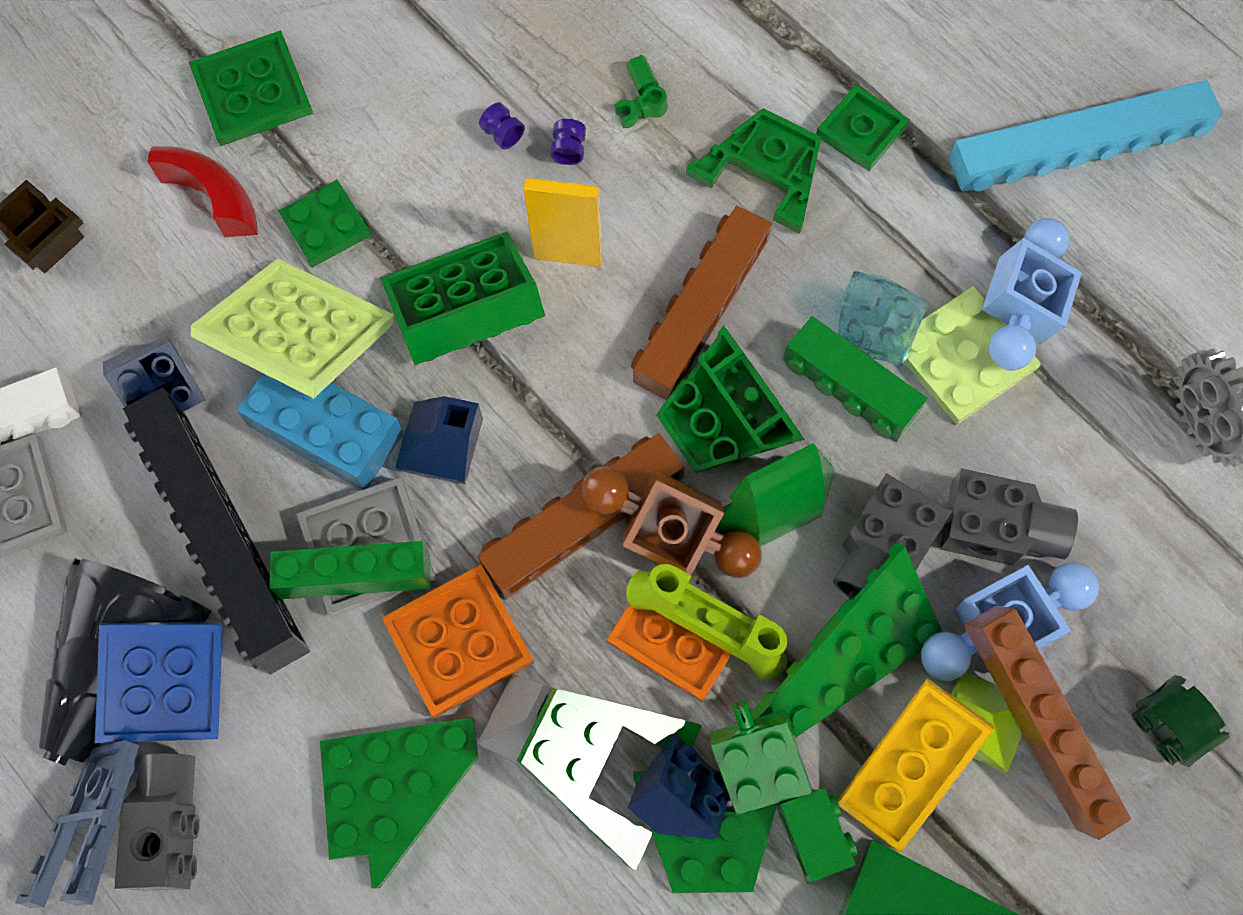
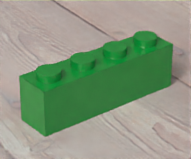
(853, 379)
(350, 570)

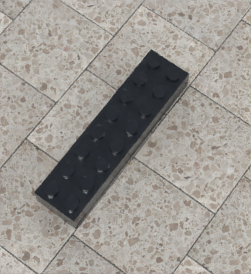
(215, 533)

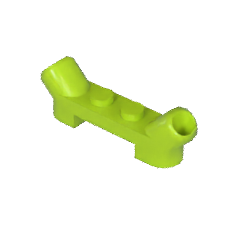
(669, 593)

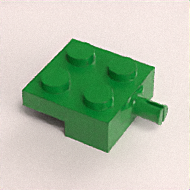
(759, 760)

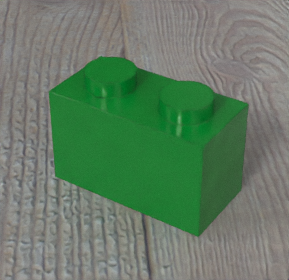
(817, 835)

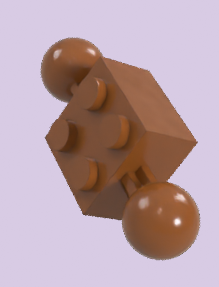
(671, 522)

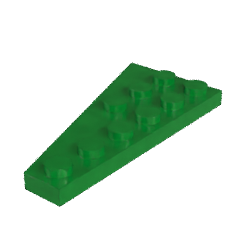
(857, 645)

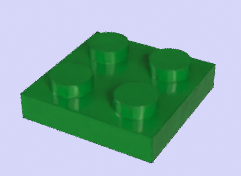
(862, 127)
(324, 223)

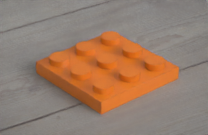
(457, 641)

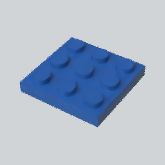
(158, 681)

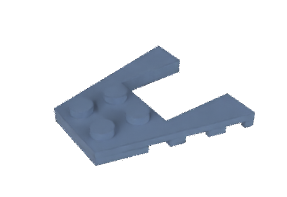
(95, 804)

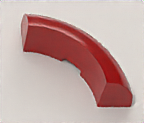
(229, 200)

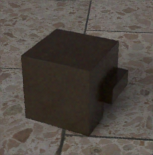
(36, 228)

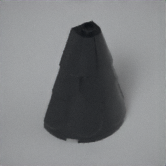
(91, 597)

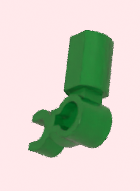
(652, 98)

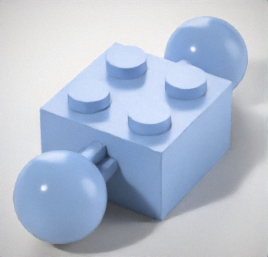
(1030, 294)
(1070, 587)

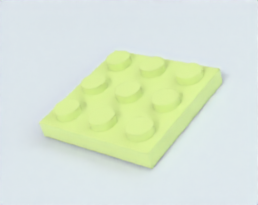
(954, 357)

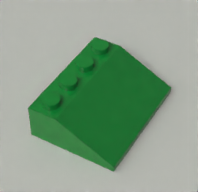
(462, 297)
(899, 886)

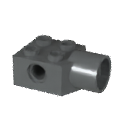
(890, 516)
(1004, 520)
(158, 826)

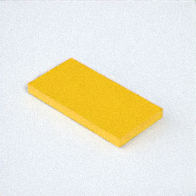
(564, 221)
(914, 765)

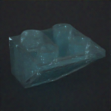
(880, 317)

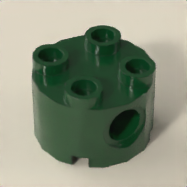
(1181, 722)

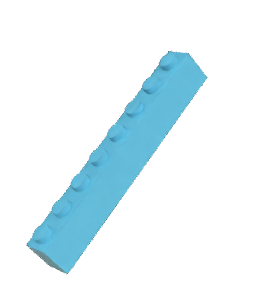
(1084, 136)

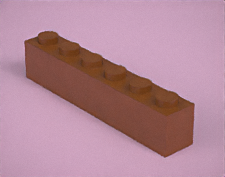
(701, 303)
(568, 523)
(1047, 721)

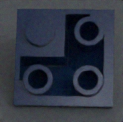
(149, 368)
(441, 438)
(681, 794)

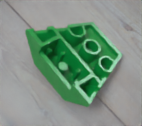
(725, 410)
(780, 496)

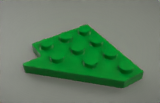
(390, 787)

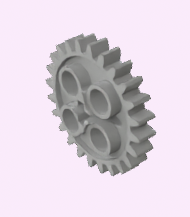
(1213, 404)

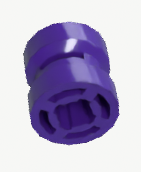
(499, 123)
(568, 137)

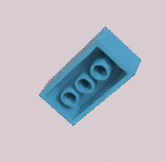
(330, 430)

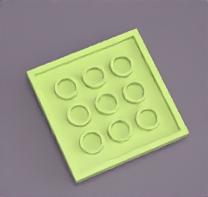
(293, 327)

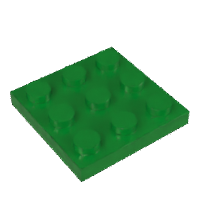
(250, 88)

